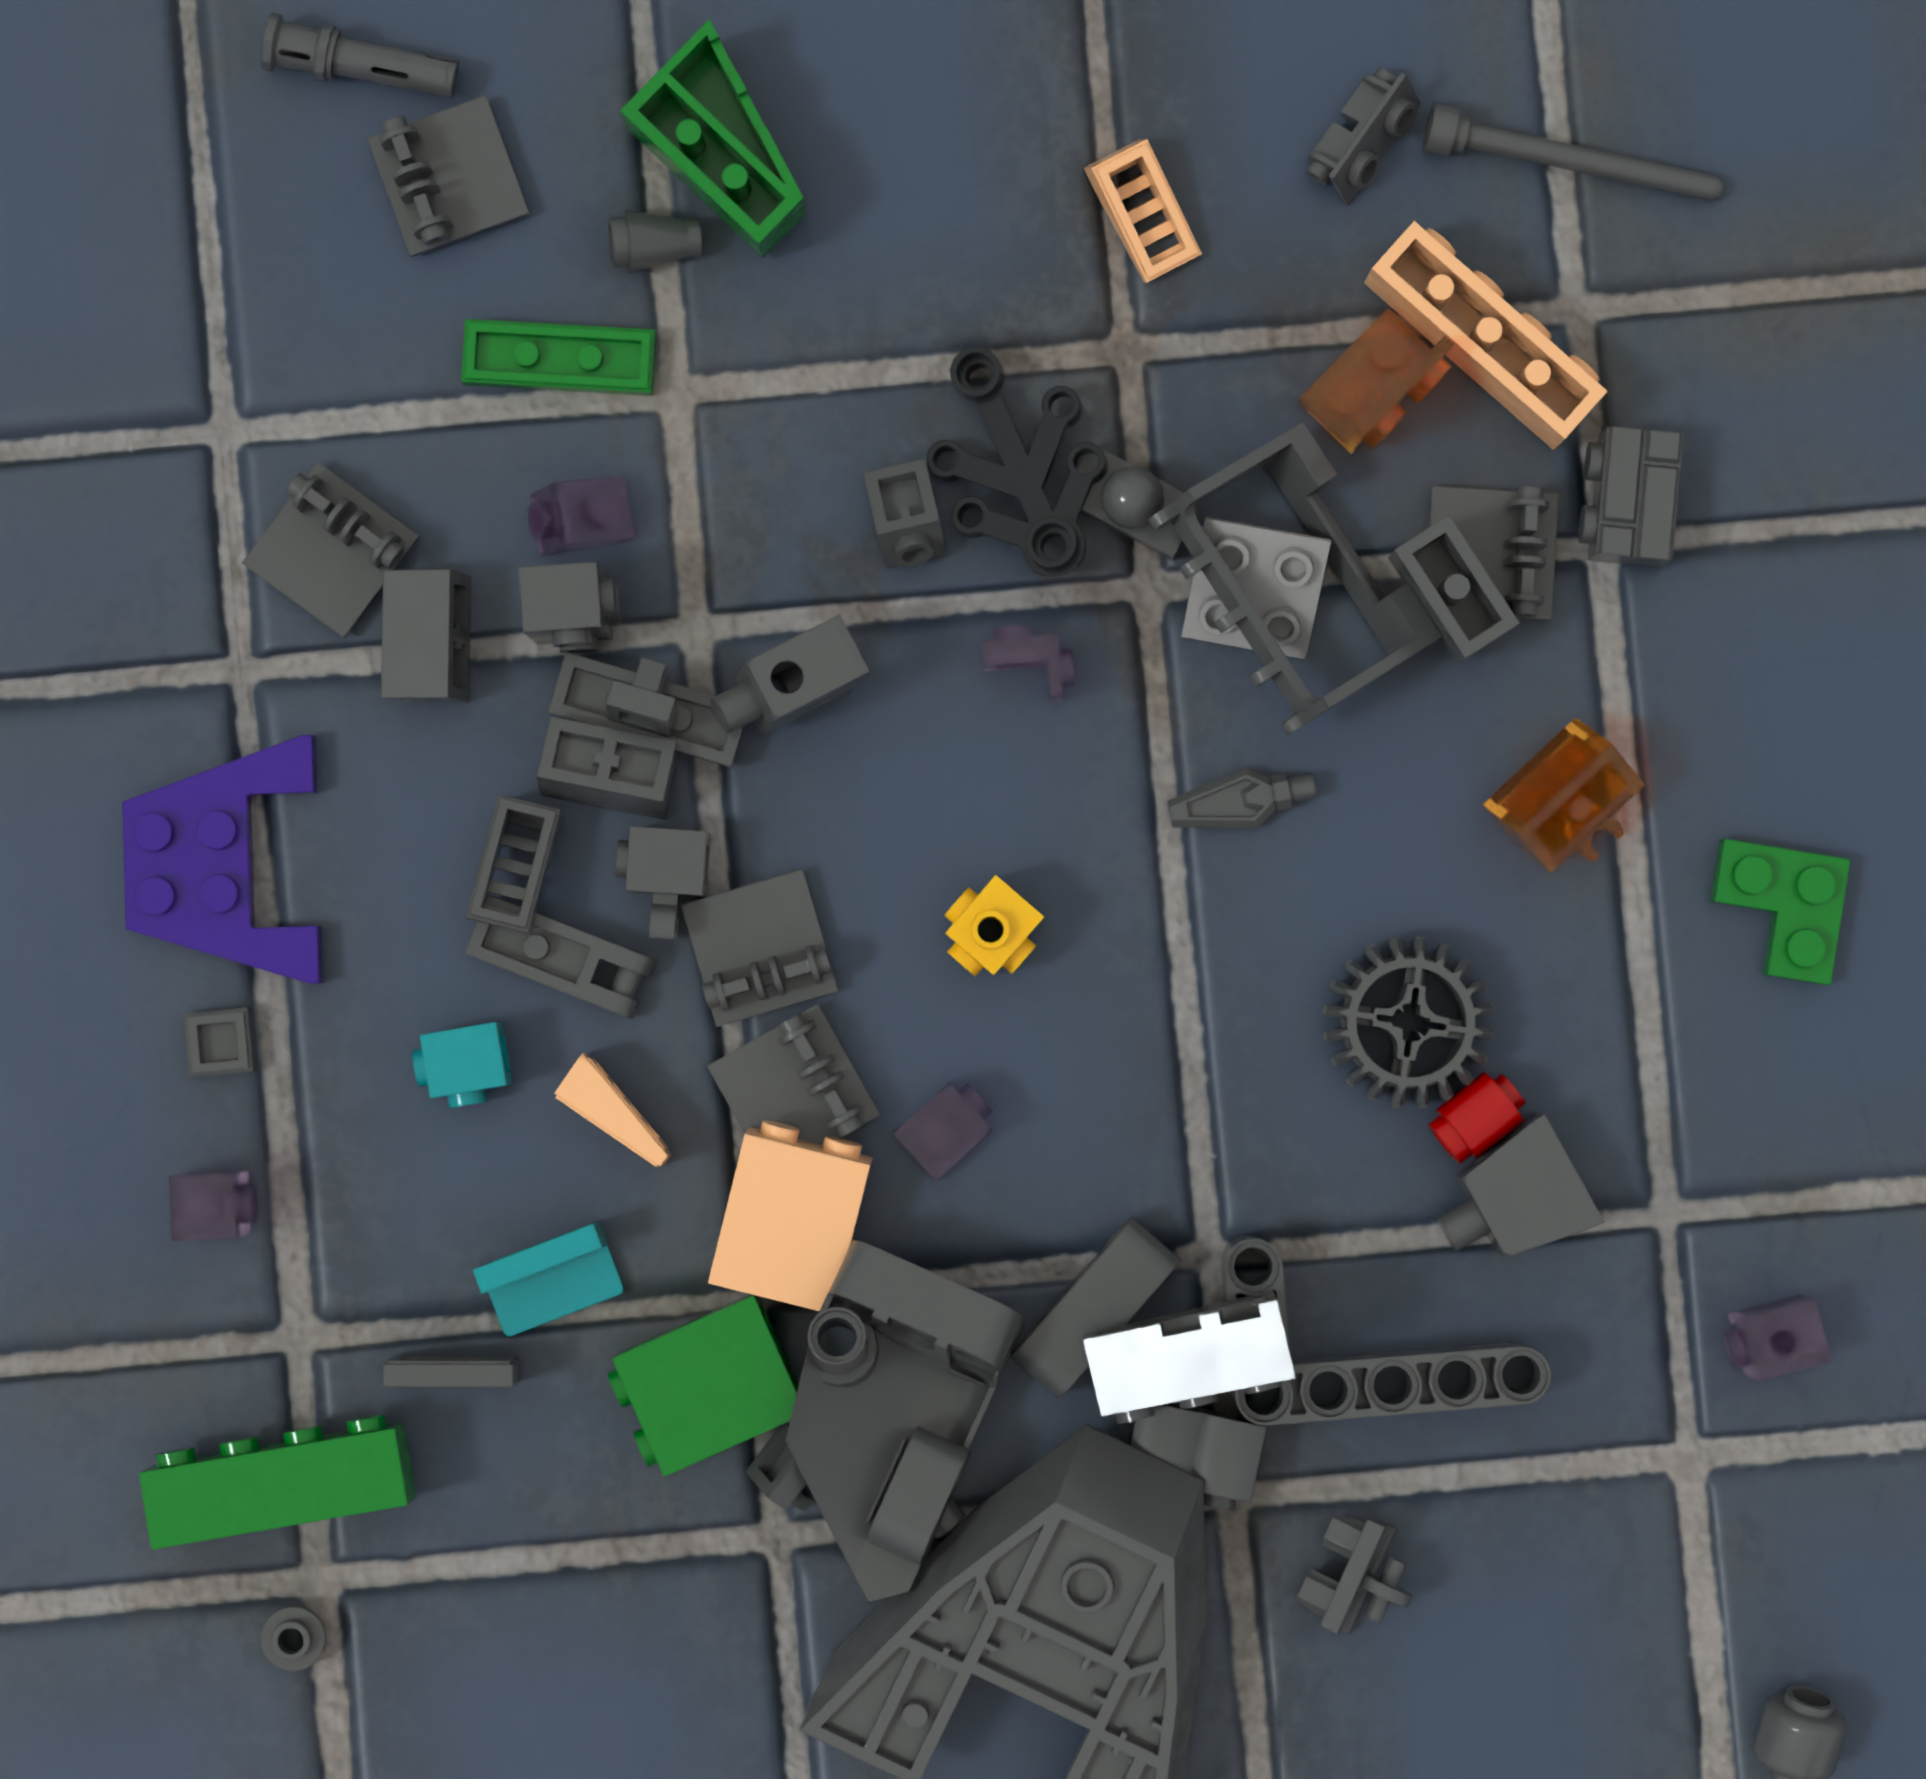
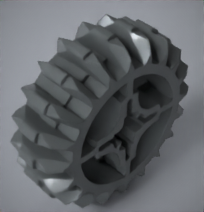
(1403, 1051)

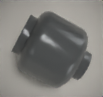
(1800, 1734)

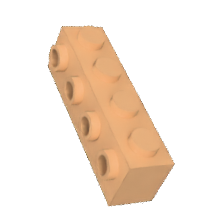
(1492, 341)

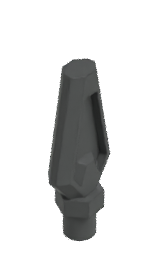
(1239, 800)

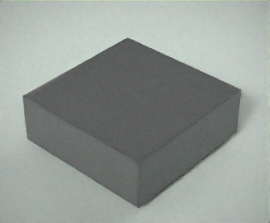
(220, 1042)

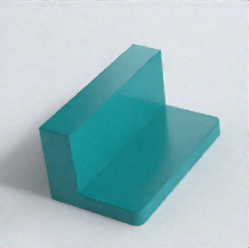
(551, 1279)

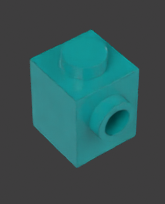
(463, 1063)

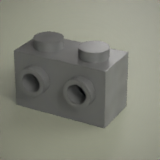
(569, 605)

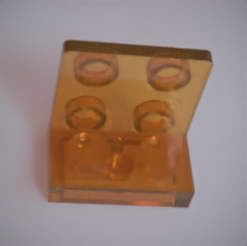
(1368, 383)

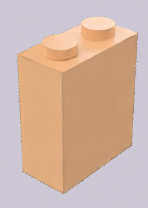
(789, 1215)

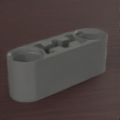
(1098, 1299)

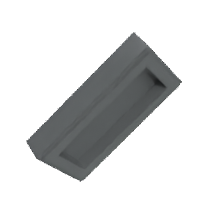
(451, 1371)

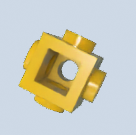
(1001, 904)

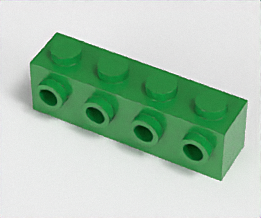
(277, 1483)

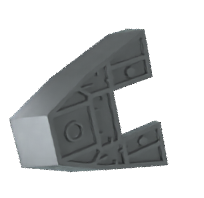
(1058, 1588)

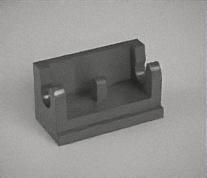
(426, 635)
(607, 767)

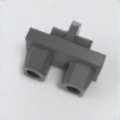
(1343, 1599)

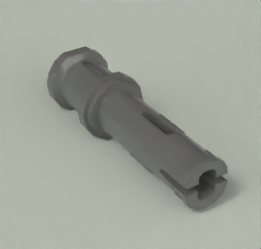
(331, 54)

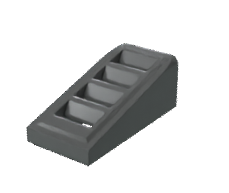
(527, 815)

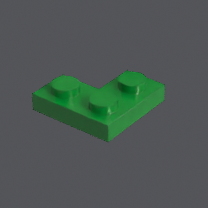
(1801, 892)

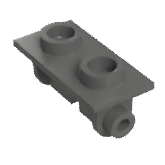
(1383, 111)

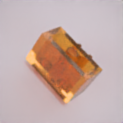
(1565, 796)

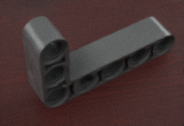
(1359, 1370)

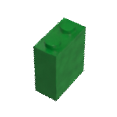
(705, 1385)

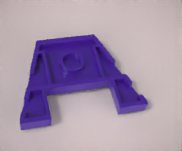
(194, 862)

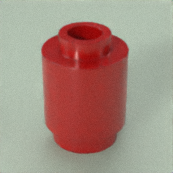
(1477, 1117)

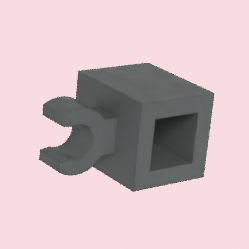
(667, 866)

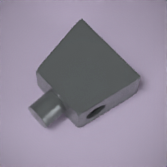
(811, 669)
(1521, 1194)

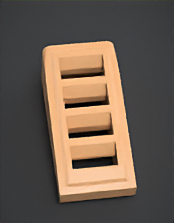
(1111, 198)
(599, 1100)

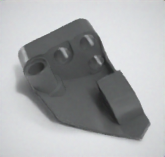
(896, 1415)

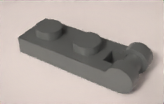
(562, 959)

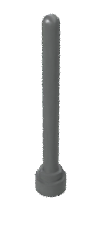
(1453, 132)

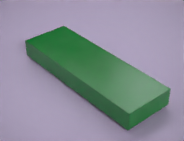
(558, 357)

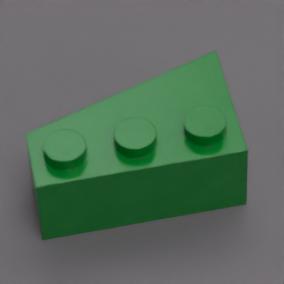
(715, 142)

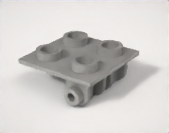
(1279, 576)

